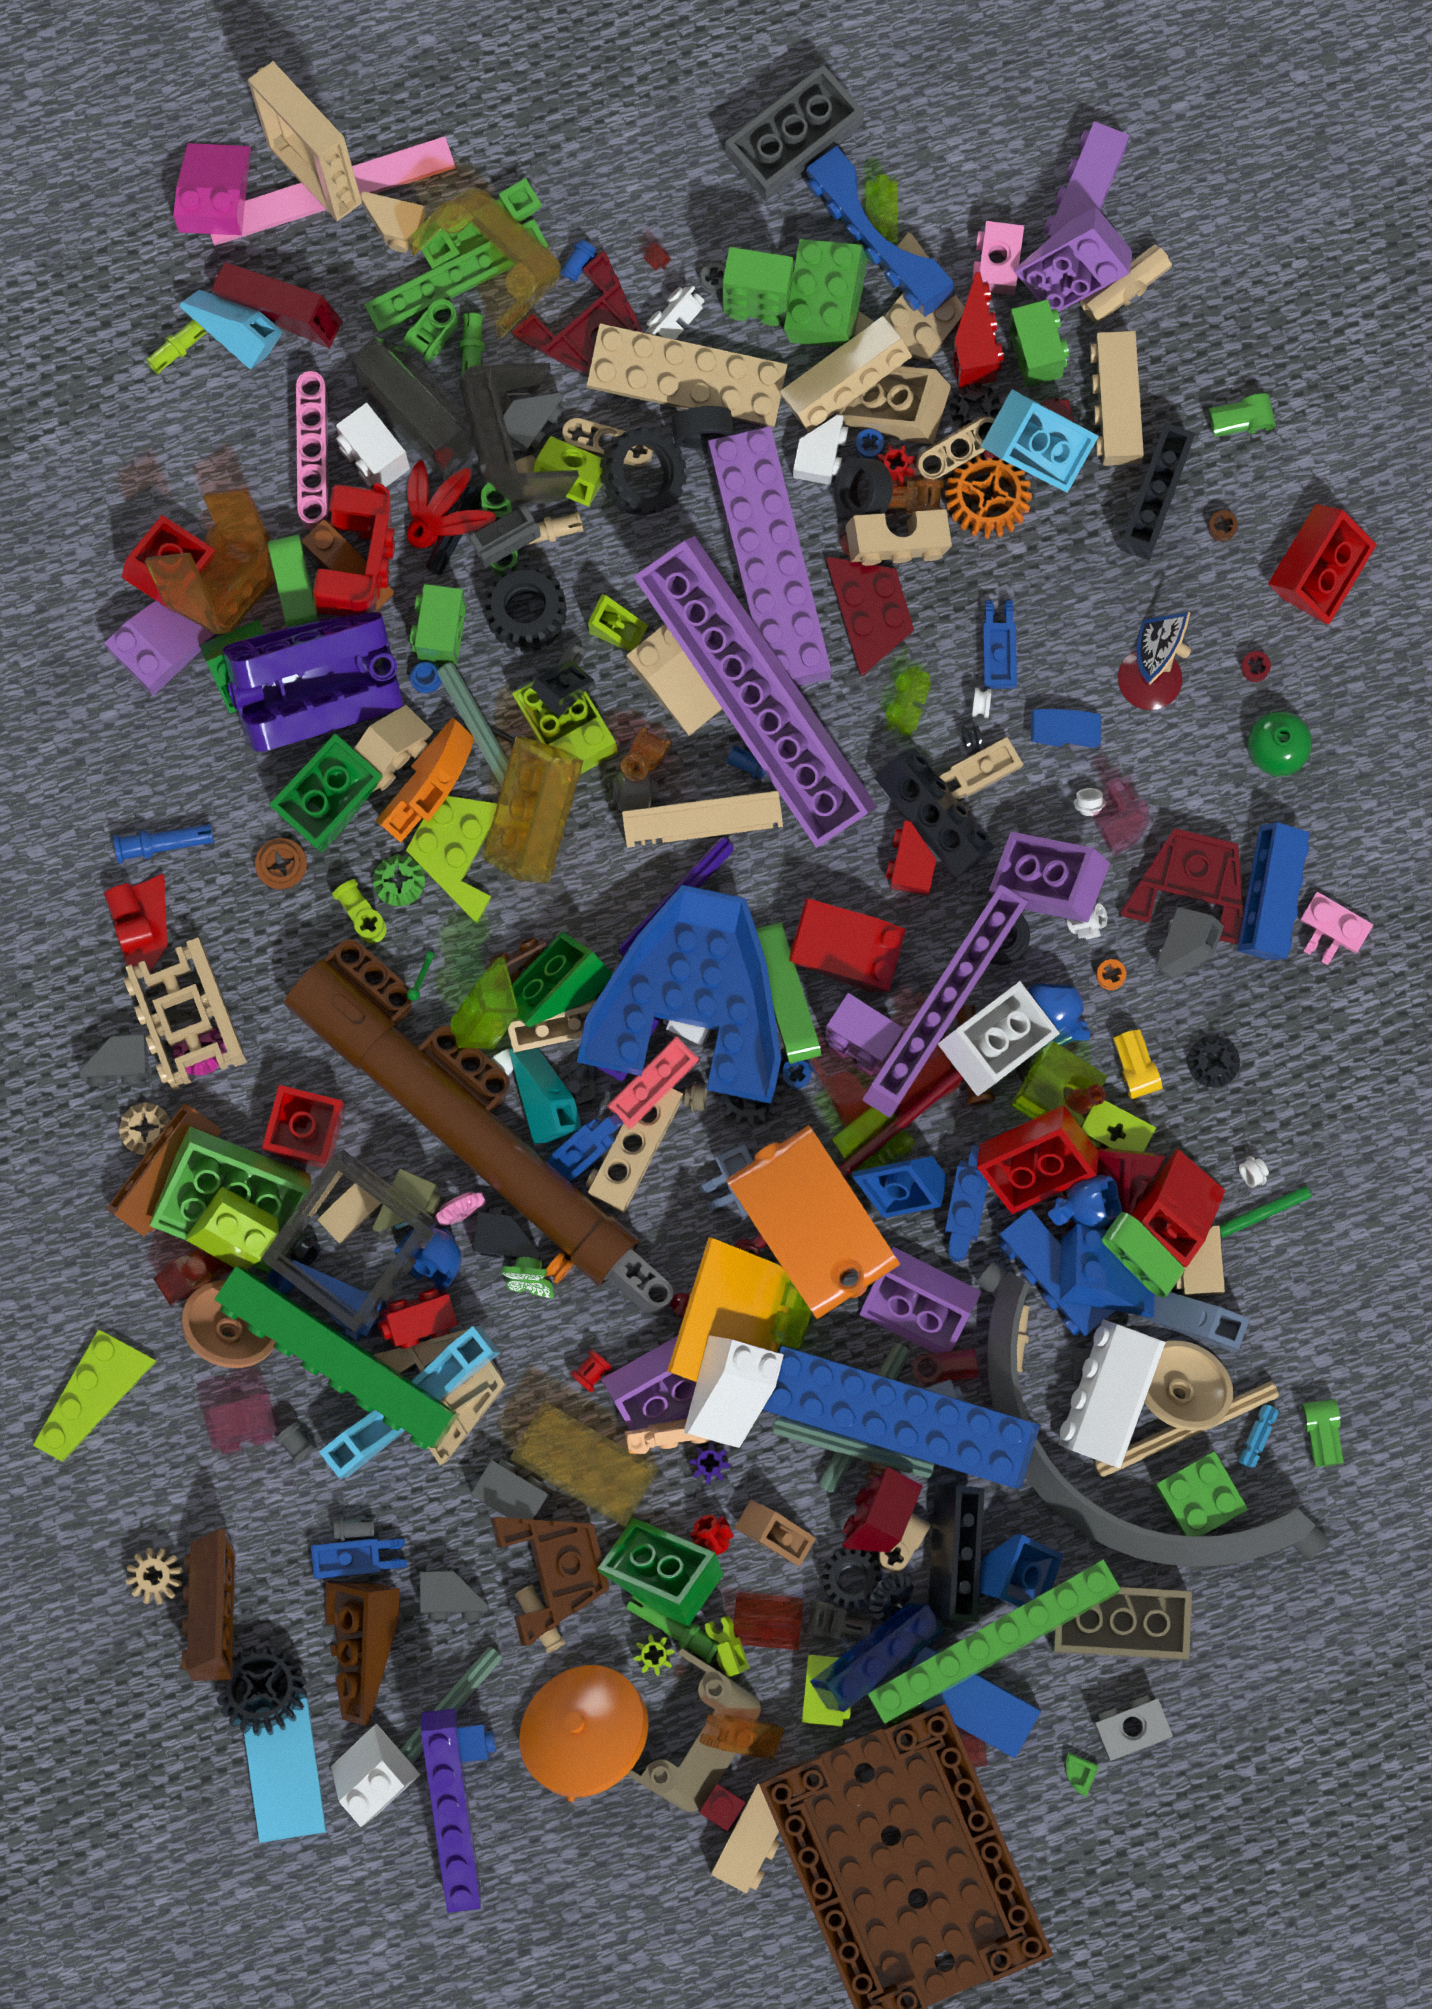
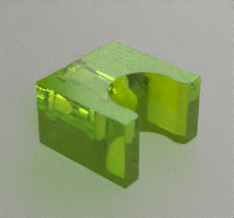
(1048, 1076)

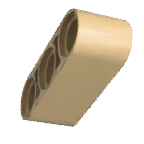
(943, 452)

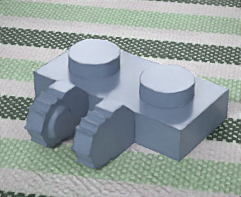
(729, 1164)

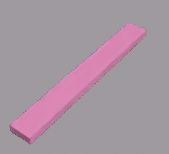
(371, 177)

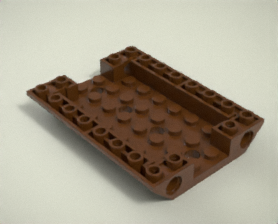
(944, 1847)

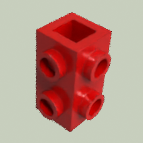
(408, 1321)

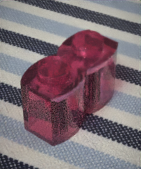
(241, 1423)

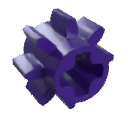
(703, 1457)

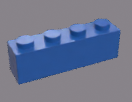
(1273, 891)
(1041, 1261)

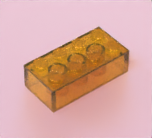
(584, 1464)

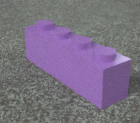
(1089, 175)

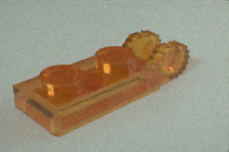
(744, 1736)

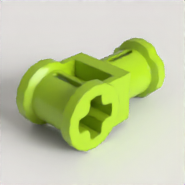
(360, 912)

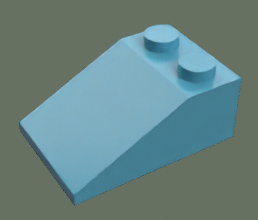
(1039, 441)

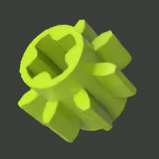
(646, 1649)

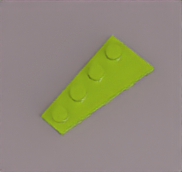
(96, 1386)

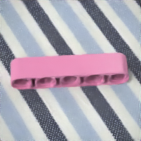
(312, 436)

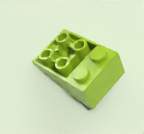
(576, 731)

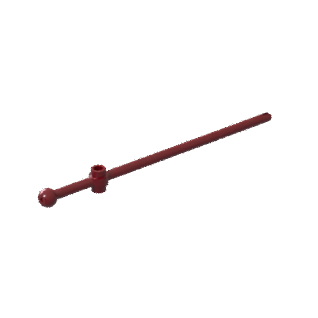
(680, 1301)

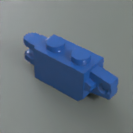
(965, 1207)

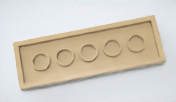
(686, 375)

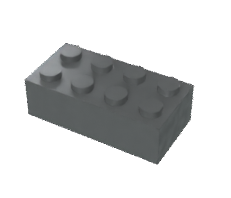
(794, 132)

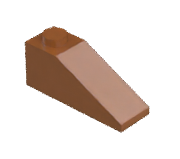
(336, 554)

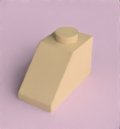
(393, 219)
(1205, 1270)

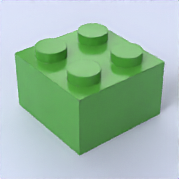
(1038, 343)
(439, 624)
(1201, 1497)

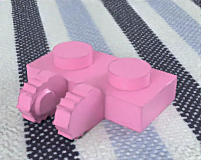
(1335, 923)

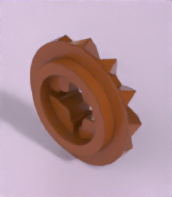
(287, 850)

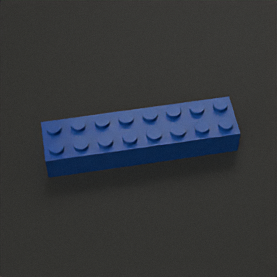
(903, 1418)

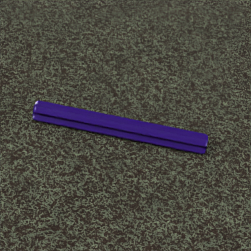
(695, 878)

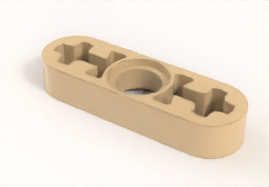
(602, 430)

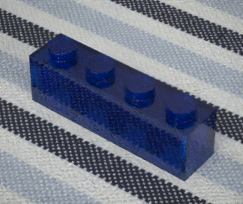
(877, 1656)

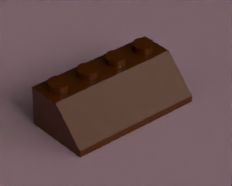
(210, 1608)

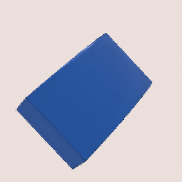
(1065, 726)

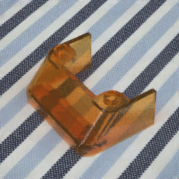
(233, 578)

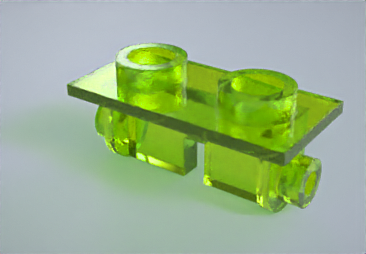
(883, 206)
(911, 686)
(791, 1326)

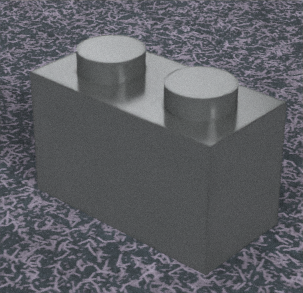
(509, 1493)

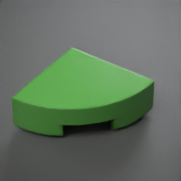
(1080, 1773)

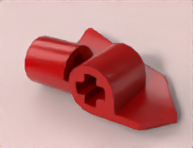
(140, 920)

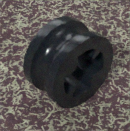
(972, 738)

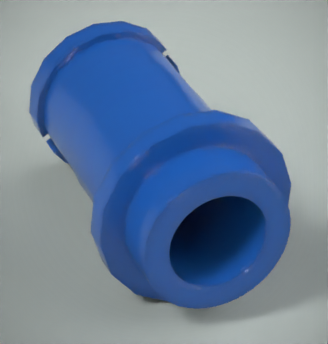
(579, 258)
(745, 761)

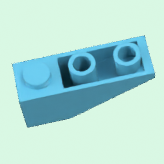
(236, 326)

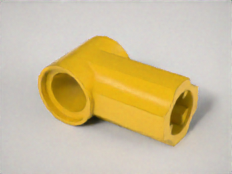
(1136, 1064)

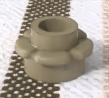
(696, 1097)

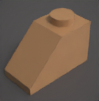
(775, 1532)

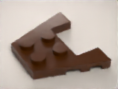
(566, 1567)

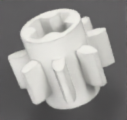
(1091, 929)

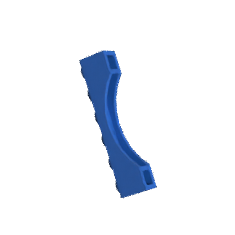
(918, 277)

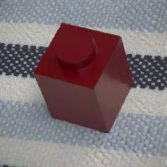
(722, 1807)

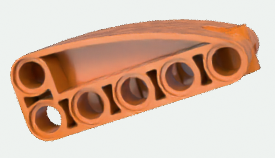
(812, 1221)

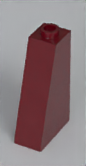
(282, 303)

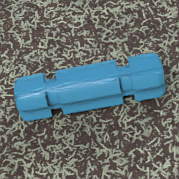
(1258, 1436)

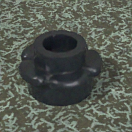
(305, 1249)

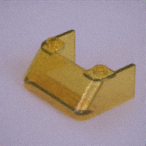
(534, 267)

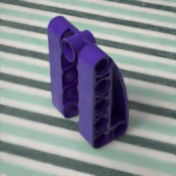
(311, 679)

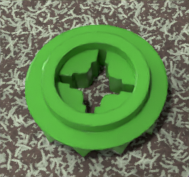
(410, 889)

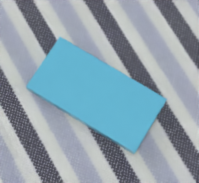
(285, 1779)

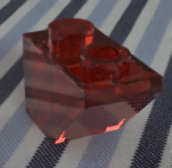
(188, 1274)

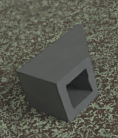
(528, 418)
(1189, 942)
(118, 1059)
(447, 1593)

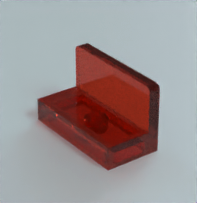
(768, 1620)

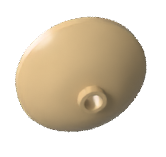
(1199, 1382)

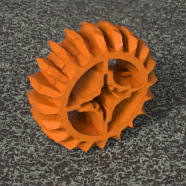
(980, 521)

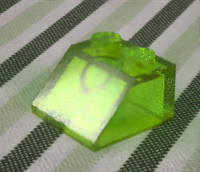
(486, 1010)

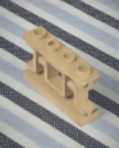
(208, 1005)

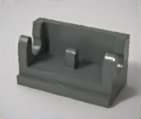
(504, 536)

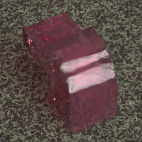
(1130, 822)

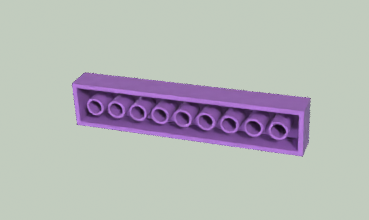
(755, 691)

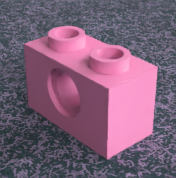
(1004, 240)

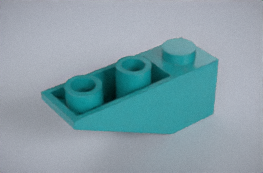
(545, 1098)

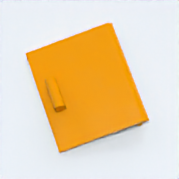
(731, 1299)

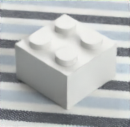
(372, 447)

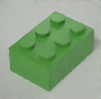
(757, 285)
(825, 293)

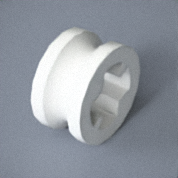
(981, 702)

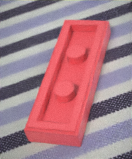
(654, 1083)

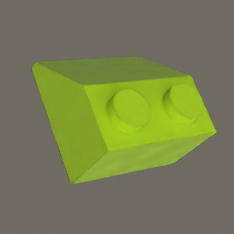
(234, 1230)

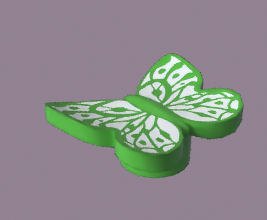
(528, 1276)

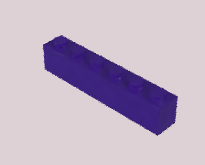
(450, 1810)

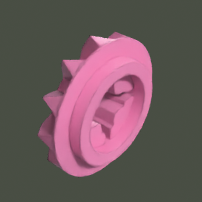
(460, 1208)

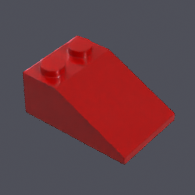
(847, 946)

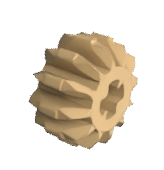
(149, 1586)

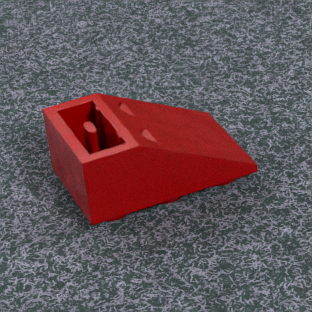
(975, 351)
(1180, 1207)

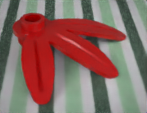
(431, 515)

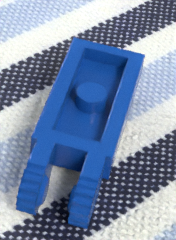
(999, 649)
(354, 1558)

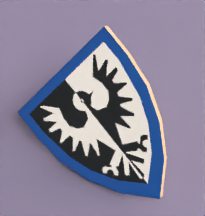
(1159, 642)

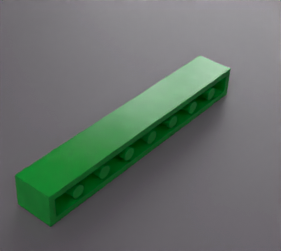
(336, 1357)

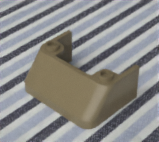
(703, 1765)

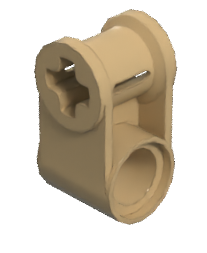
(910, 1541)

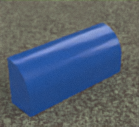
(986, 1710)

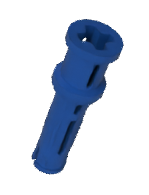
(147, 844)

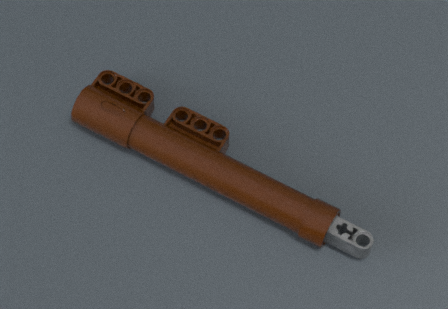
(460, 1112)

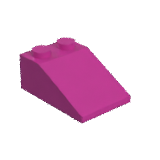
(212, 189)

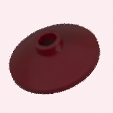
(1147, 696)

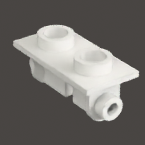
(681, 306)

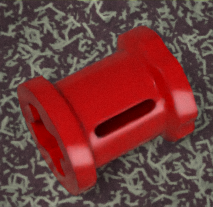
(591, 1371)

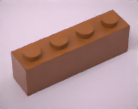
(141, 1191)

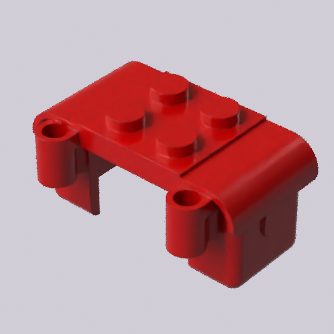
(370, 516)

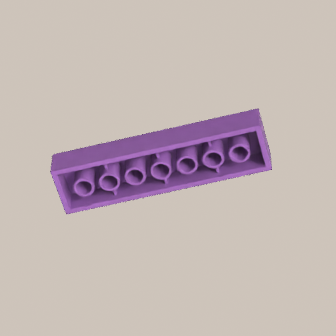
(769, 552)

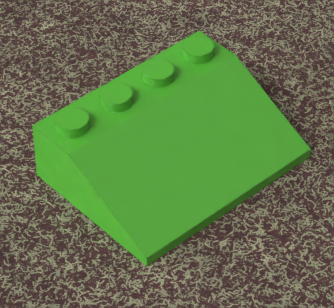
(206, 1165)

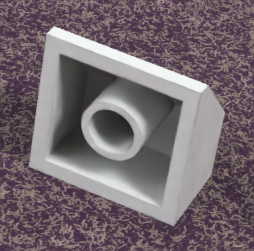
(371, 1775)

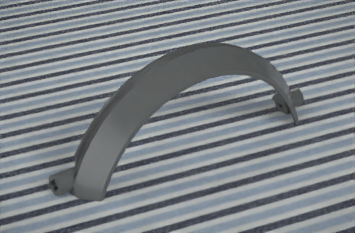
(1082, 1513)

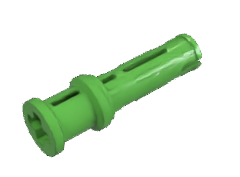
(689, 1637)

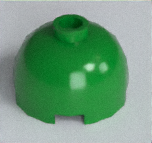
(1279, 743)

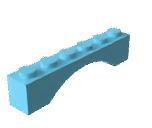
(440, 1379)

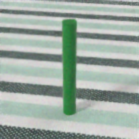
(1264, 1211)

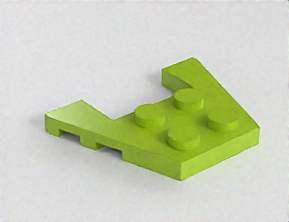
(449, 846)

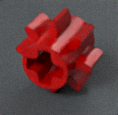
(900, 471)
(712, 1533)

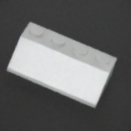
(1111, 1393)

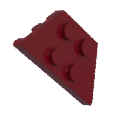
(871, 609)
(1130, 1170)

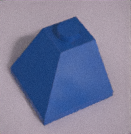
(903, 1186)
(1019, 1571)

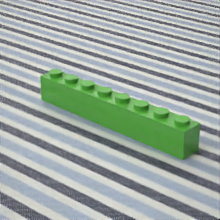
(994, 1642)

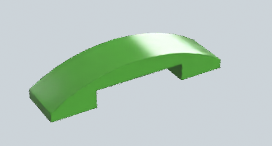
(517, 200)

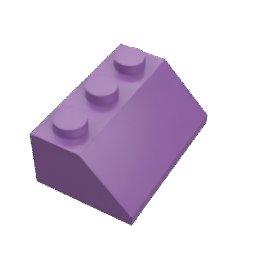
(921, 1304)
(648, 1392)

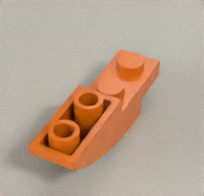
(434, 778)

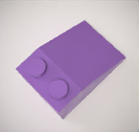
(156, 645)

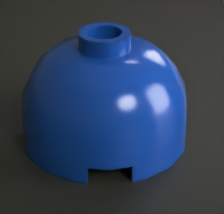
(440, 1254)

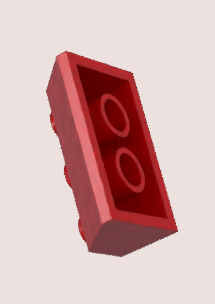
(1322, 563)

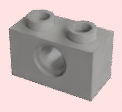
(1153, 1728)

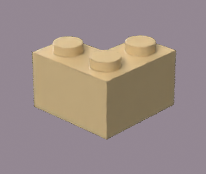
(392, 742)

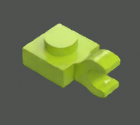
(730, 1650)

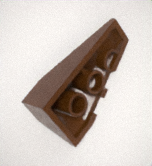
(364, 1628)

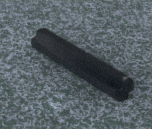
(447, 544)

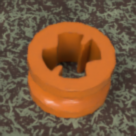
(1108, 984)
(559, 1267)

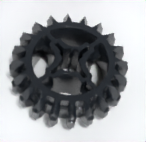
(281, 1709)

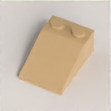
(901, 405)
(673, 680)

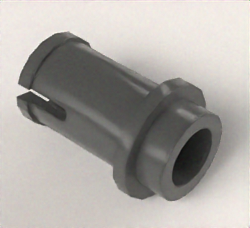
(354, 1528)

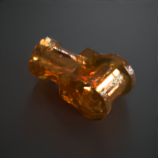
(915, 495)
(645, 752)

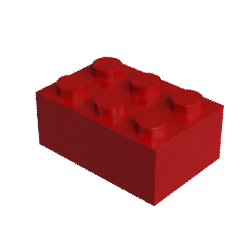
(1037, 1159)

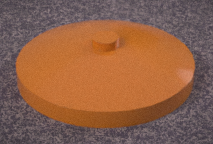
(583, 1731)

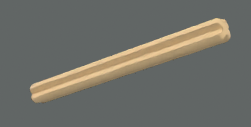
(1173, 1435)

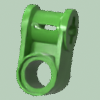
(429, 335)

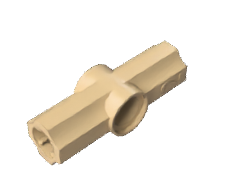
(1143, 272)

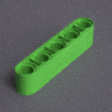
(788, 997)

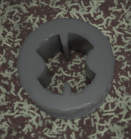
(705, 273)

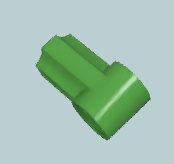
(1248, 415)
(1323, 1426)

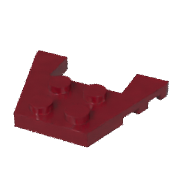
(577, 341)
(1194, 869)

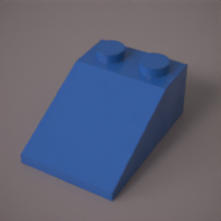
(1097, 1277)

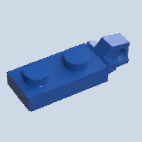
(585, 1147)

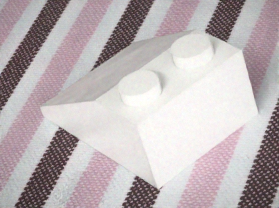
(731, 1390)

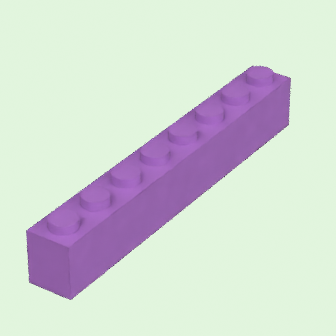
(944, 1001)

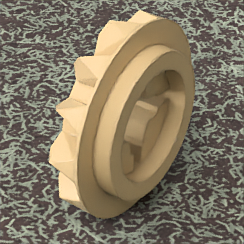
(133, 1117)

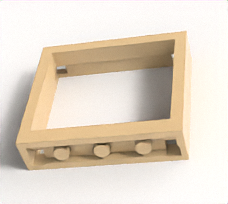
(306, 141)

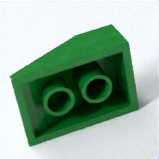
(326, 793)
(559, 981)
(662, 1570)

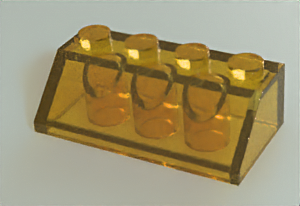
(532, 810)

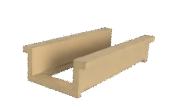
(703, 818)

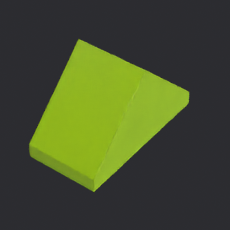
(616, 624)

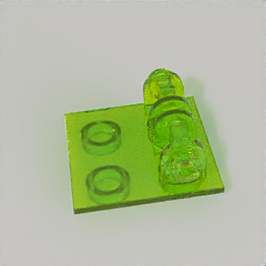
(863, 1130)

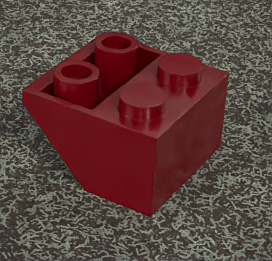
(881, 1512)

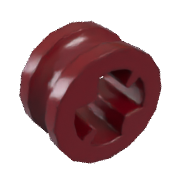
(1266, 665)

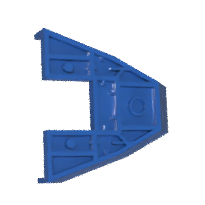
(696, 968)

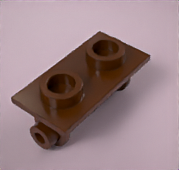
(525, 955)

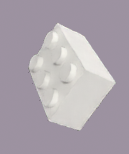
(998, 1038)

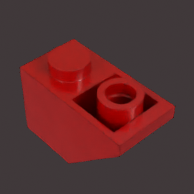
(914, 862)

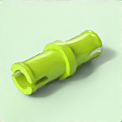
(175, 346)

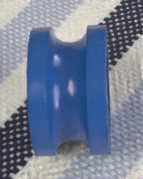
(871, 433)
(806, 1073)

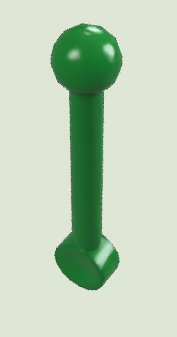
(413, 993)

